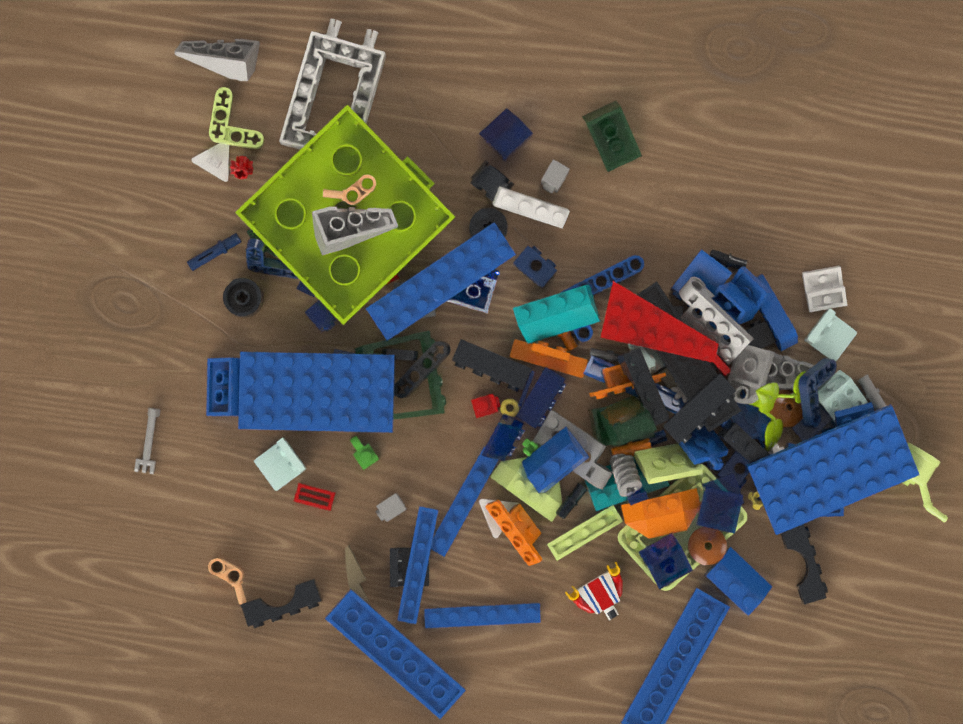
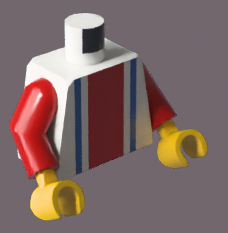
(600, 593)

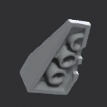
(231, 60)

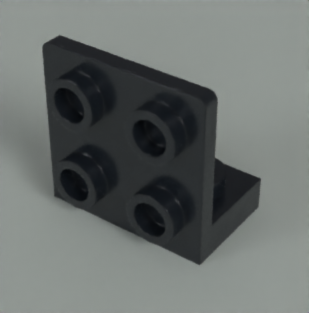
(398, 566)

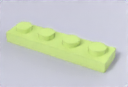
(584, 532)

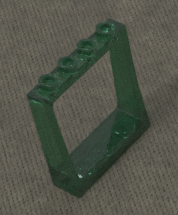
(434, 380)

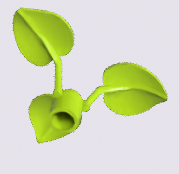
(767, 395)

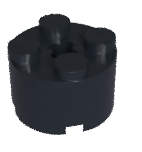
(490, 179)
(485, 217)
(235, 290)

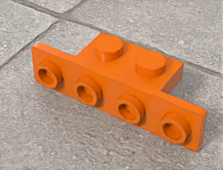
(544, 356)
(617, 381)
(518, 528)

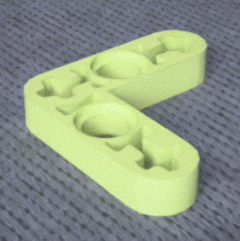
(229, 130)

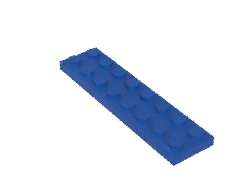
(440, 281)
(395, 653)
(677, 660)

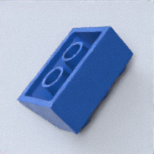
(223, 386)
(554, 460)
(739, 581)

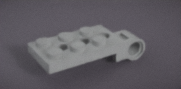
(698, 296)
(591, 471)

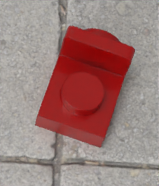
(485, 405)

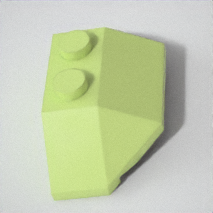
(514, 478)

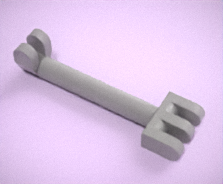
(145, 461)

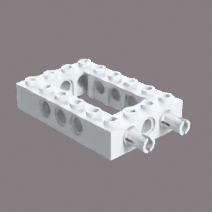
(318, 50)

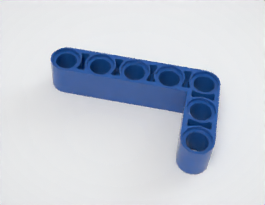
(609, 277)

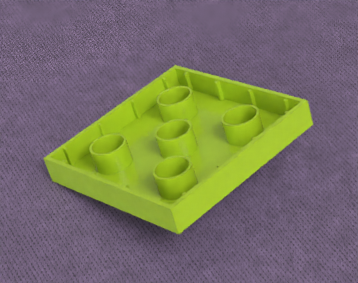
(334, 161)

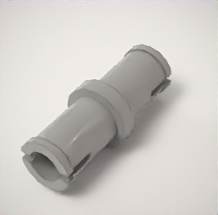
(871, 392)

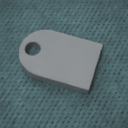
(750, 372)

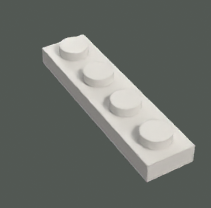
(530, 207)

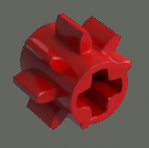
(241, 167)

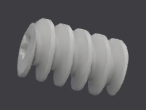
(625, 474)

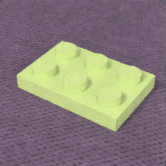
(666, 463)

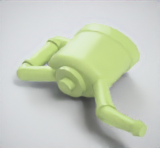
(926, 466)

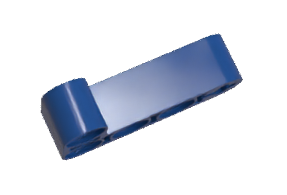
(777, 320)

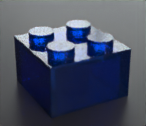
(719, 509)

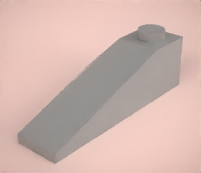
(343, 228)
(785, 370)

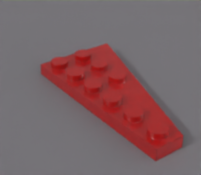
(643, 324)

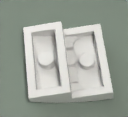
(824, 288)

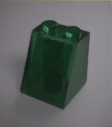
(626, 420)

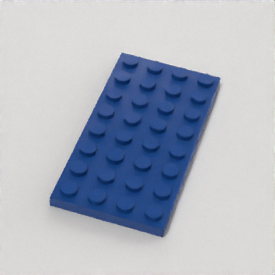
(316, 392)
(833, 469)

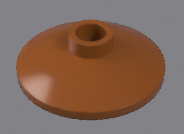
(779, 410)
(697, 542)

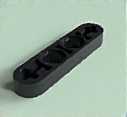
(421, 369)

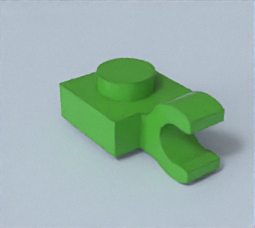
(529, 447)
(365, 454)

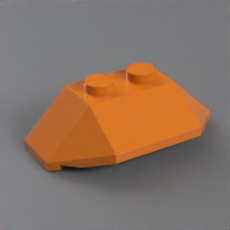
(663, 513)

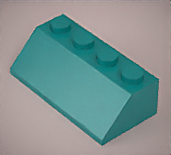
(557, 314)
(610, 493)

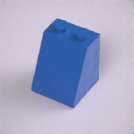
(706, 269)

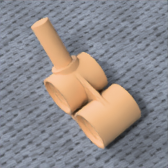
(357, 187)
(225, 575)

